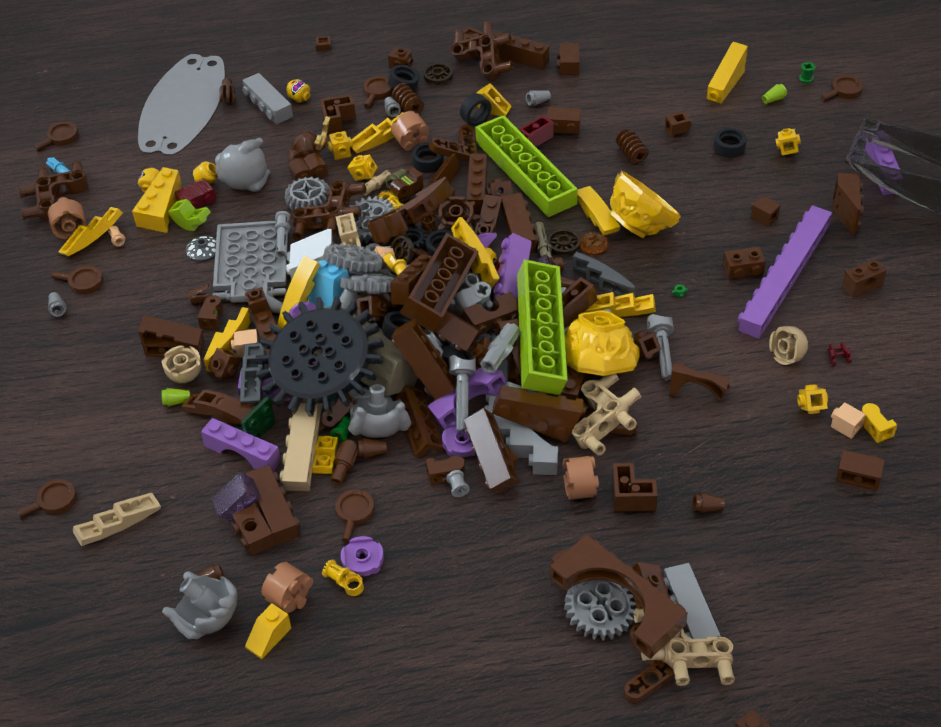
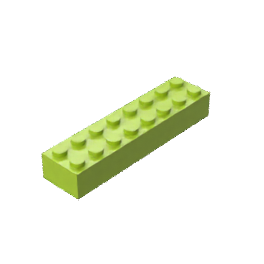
(526, 166)
(541, 328)

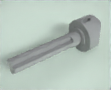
(663, 328)
(461, 369)

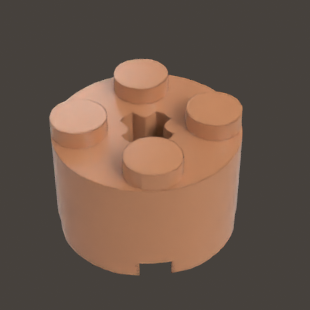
(410, 130)
(65, 217)
(580, 478)
(287, 587)

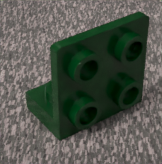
(259, 419)

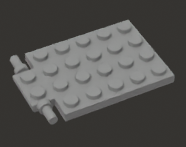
(248, 261)

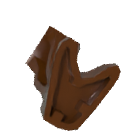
(682, 374)

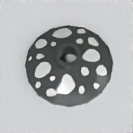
(201, 248)

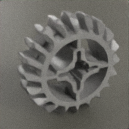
(306, 193)

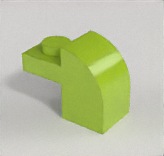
(187, 216)

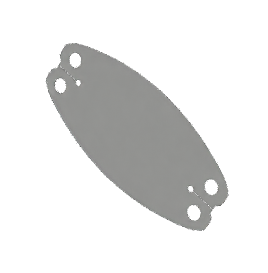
(181, 104)

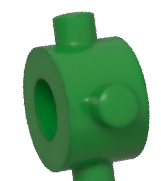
(679, 291)

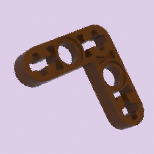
(443, 146)
(647, 689)

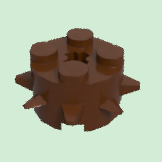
(453, 209)

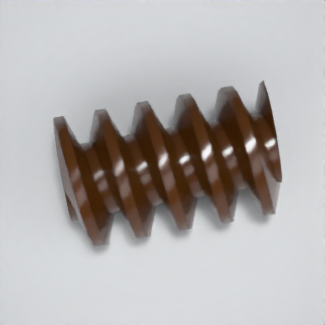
(407, 98)
(632, 146)

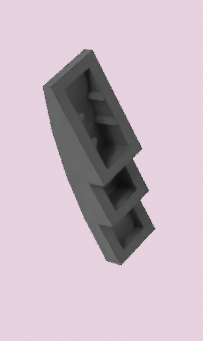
(602, 274)
(250, 384)

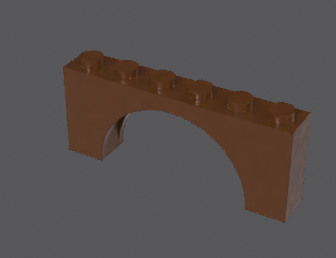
(591, 561)

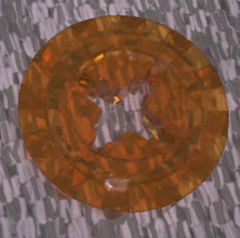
(598, 247)

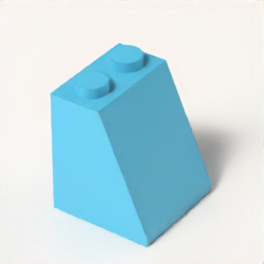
(327, 283)

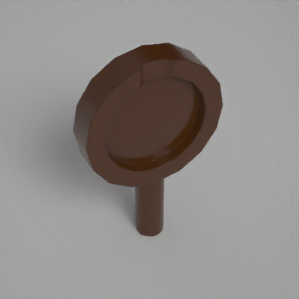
(844, 87)
(376, 88)
(59, 134)
(82, 280)
(52, 498)
(352, 509)

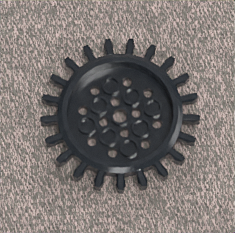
(307, 385)

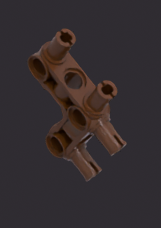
(485, 46)
(51, 186)
(325, 215)

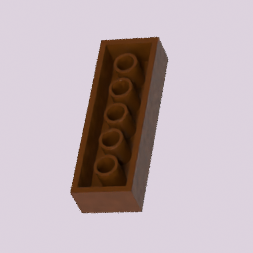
(439, 282)

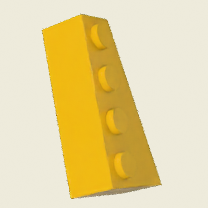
(157, 200)

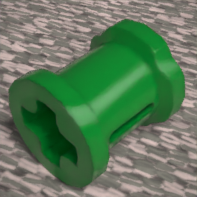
(807, 72)
(341, 430)

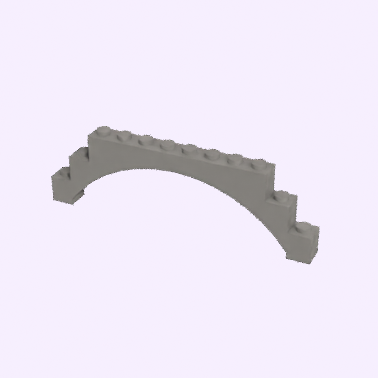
(523, 440)

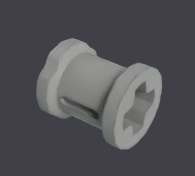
(457, 482)

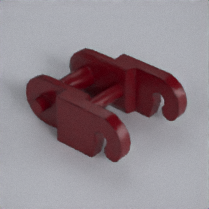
(844, 351)

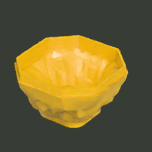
(640, 207)
(600, 344)

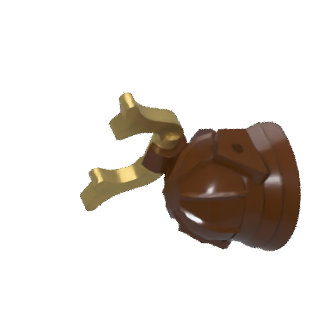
(308, 142)

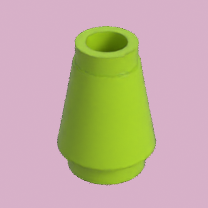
(774, 94)
(174, 396)

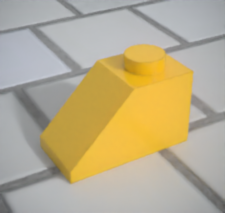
(498, 102)
(268, 631)

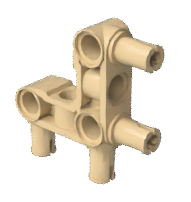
(609, 413)
(686, 653)

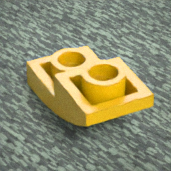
(325, 454)

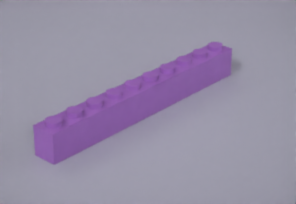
(784, 272)

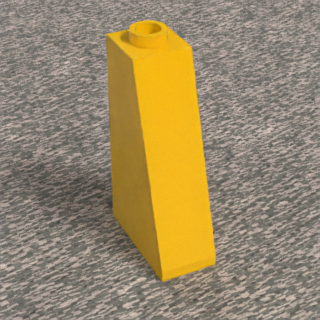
(728, 73)

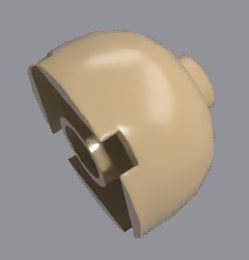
(788, 344)
(182, 364)

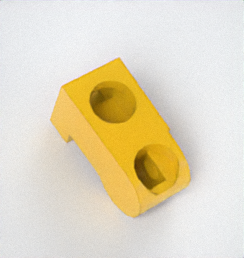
(876, 424)

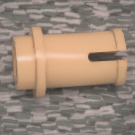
(116, 237)

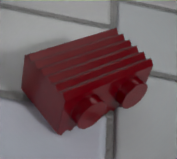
(538, 130)
(198, 193)

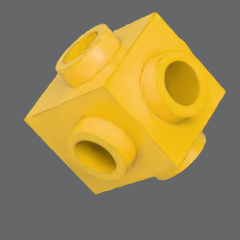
(788, 141)
(339, 145)
(362, 167)
(818, 402)

